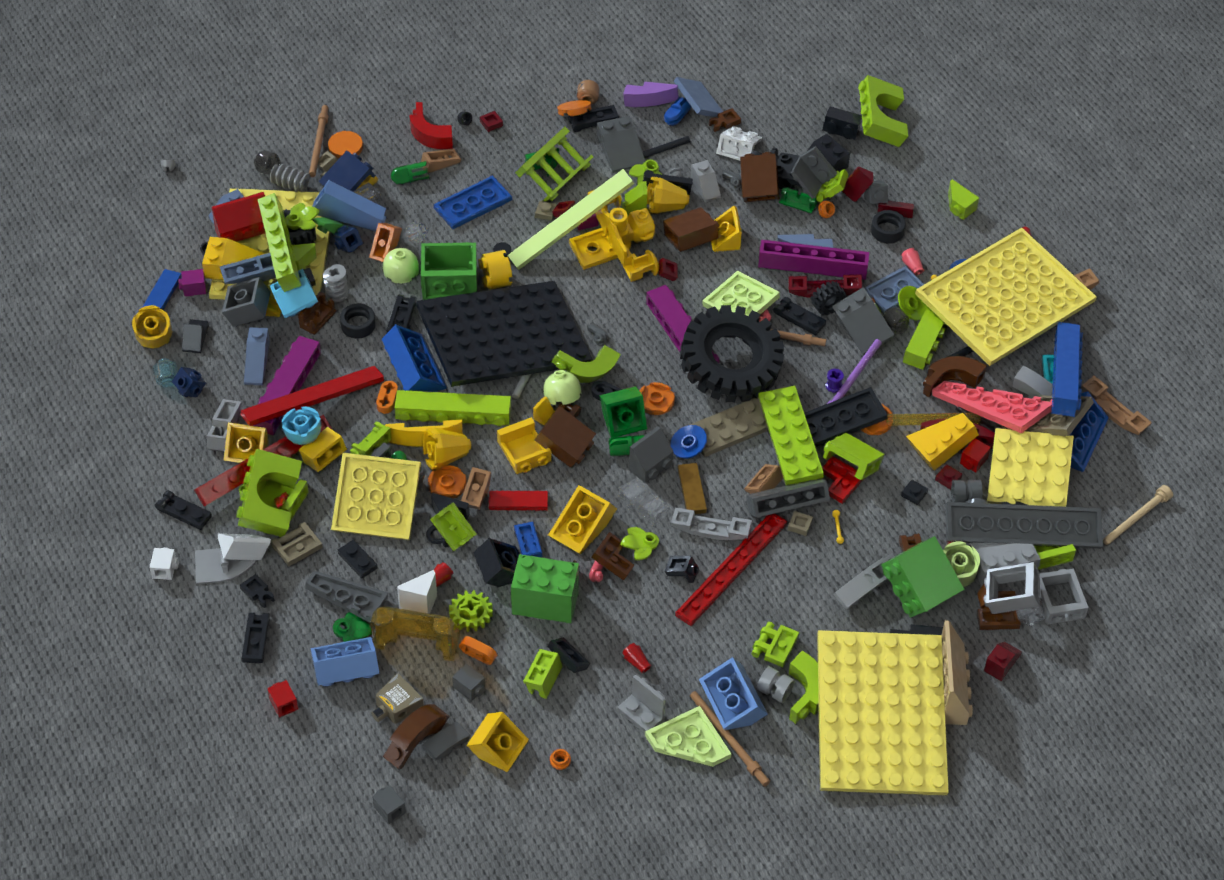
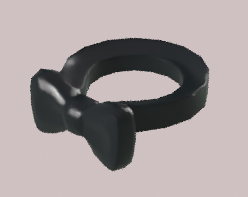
(435, 541)

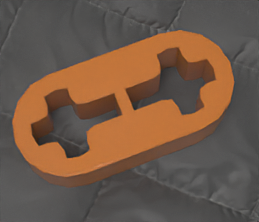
(391, 397)
(478, 650)

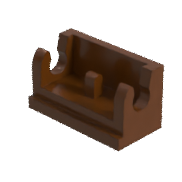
(315, 317)

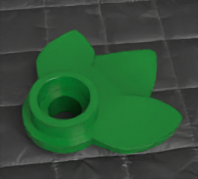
(355, 628)

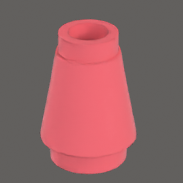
(912, 261)

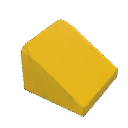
(273, 308)
(542, 411)

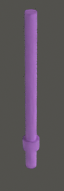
(858, 369)

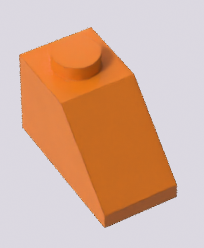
(385, 240)

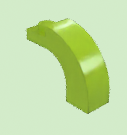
(588, 371)
(805, 670)

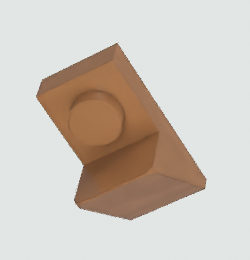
(477, 488)

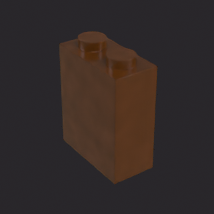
(759, 177)
(691, 229)
(565, 437)

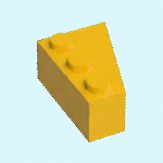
(943, 439)

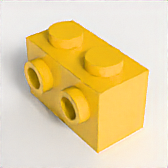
(323, 449)

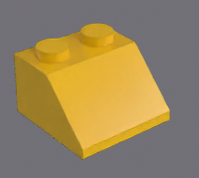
(498, 741)

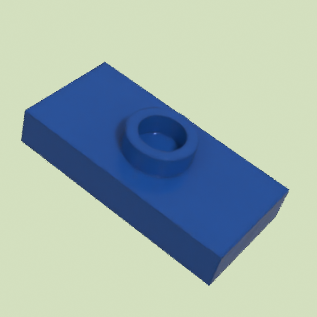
(528, 539)

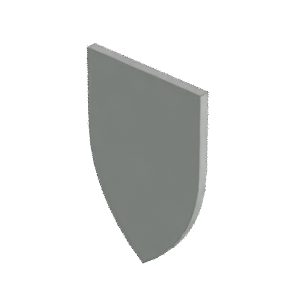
(213, 568)

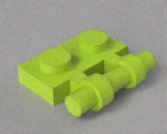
(832, 187)
(780, 647)

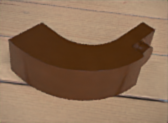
(954, 368)
(419, 724)

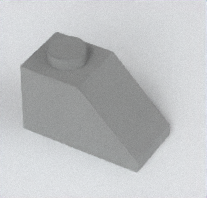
(705, 181)

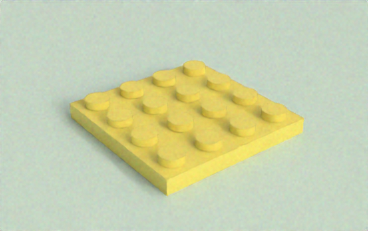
(1030, 468)
(376, 496)

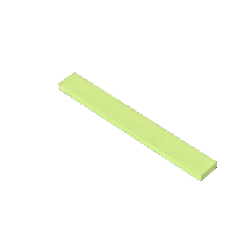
(571, 219)

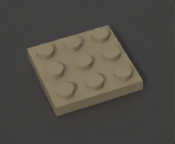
(1060, 424)

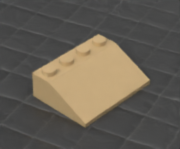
(955, 677)

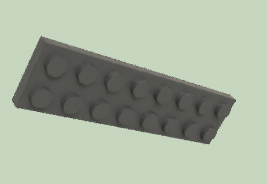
(1024, 524)

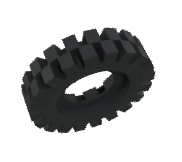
(743, 382)

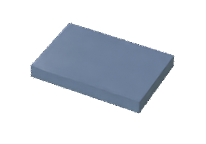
(698, 97)
(887, 289)

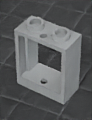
(1011, 574)
(1065, 612)

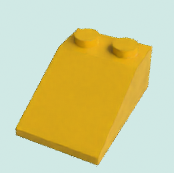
(223, 252)
(582, 520)

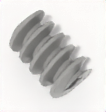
(289, 178)
(335, 283)

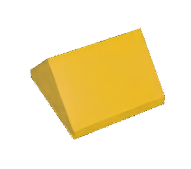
(729, 231)
(243, 441)

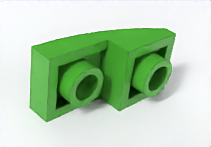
(327, 224)

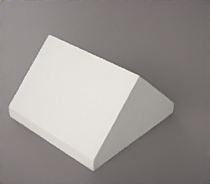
(243, 546)
(418, 593)

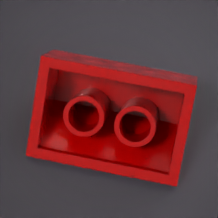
(239, 218)

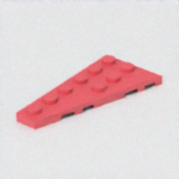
(998, 406)

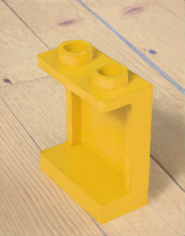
(520, 448)

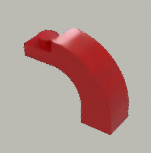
(428, 134)

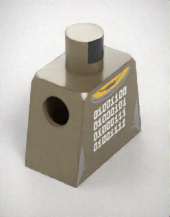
(396, 700)

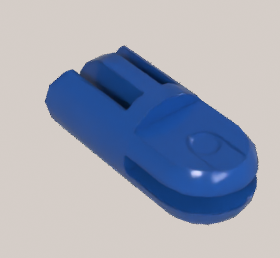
(677, 111)

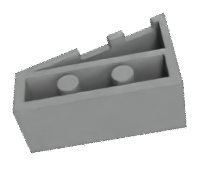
(1003, 555)

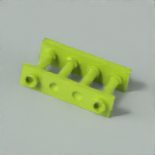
(539, 159)

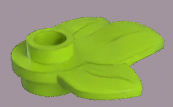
(639, 169)
(301, 217)
(639, 542)

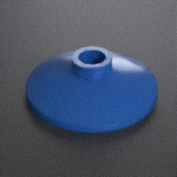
(688, 441)

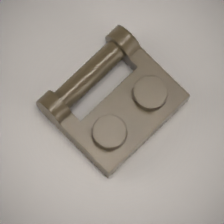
(298, 548)

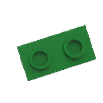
(793, 199)

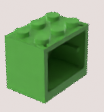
(448, 269)
(922, 577)
(545, 588)

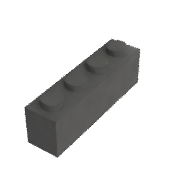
(787, 497)

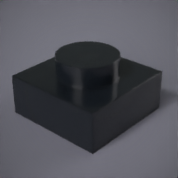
(914, 492)

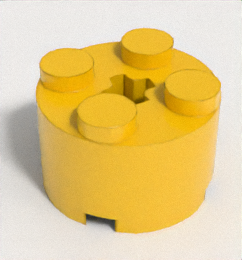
(495, 270)
(155, 336)

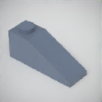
(248, 269)
(256, 356)

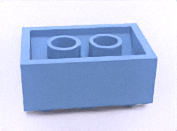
(345, 661)
(733, 695)

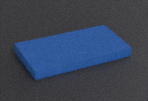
(472, 202)

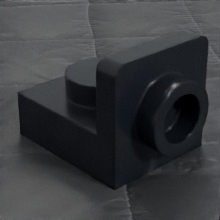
(682, 566)

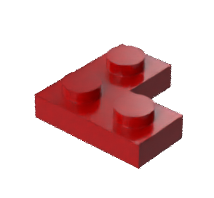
(843, 477)

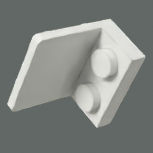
(736, 143)

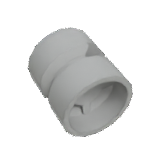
(774, 684)

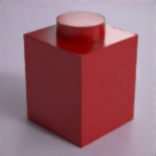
(975, 455)
(282, 698)

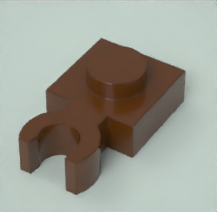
(726, 118)

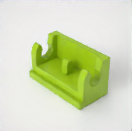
(372, 440)
(453, 526)
(543, 672)

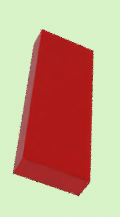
(518, 500)

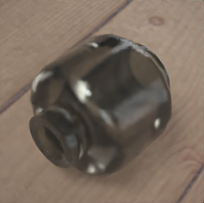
(265, 161)
(897, 320)

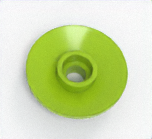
(911, 303)

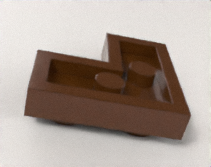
(608, 556)
(998, 621)

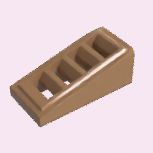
(436, 162)

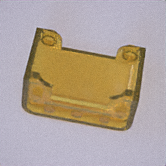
(391, 622)

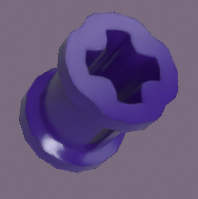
(834, 378)

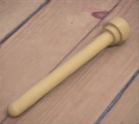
(1162, 495)

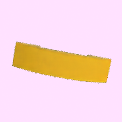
(414, 435)

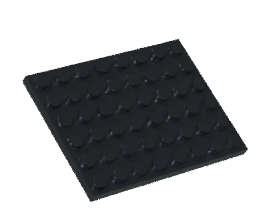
(501, 332)

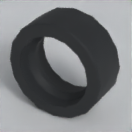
(884, 236)
(357, 310)

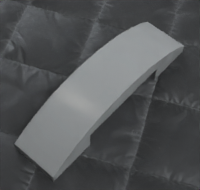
(709, 527)

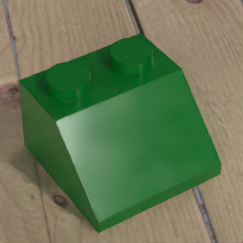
(624, 411)

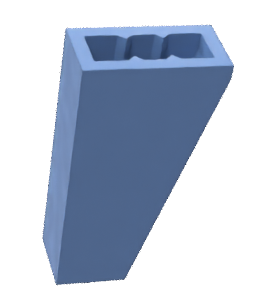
(348, 207)

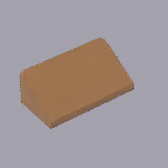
(765, 479)

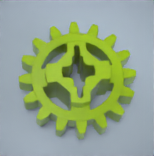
(471, 610)

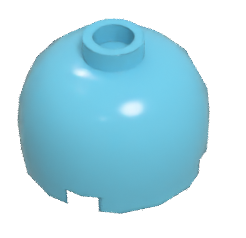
(302, 425)

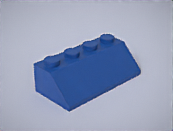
(412, 360)
(1087, 435)

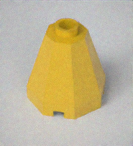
(665, 196)
(444, 447)

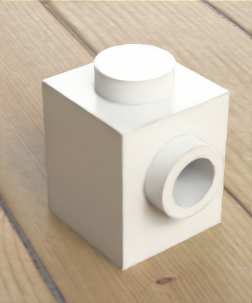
(163, 563)

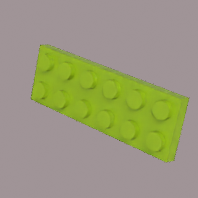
(790, 435)

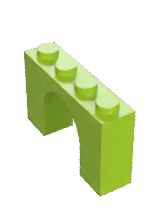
(874, 121)
(254, 512)

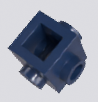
(352, 240)
(188, 382)

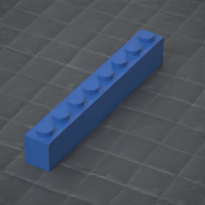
(1067, 369)

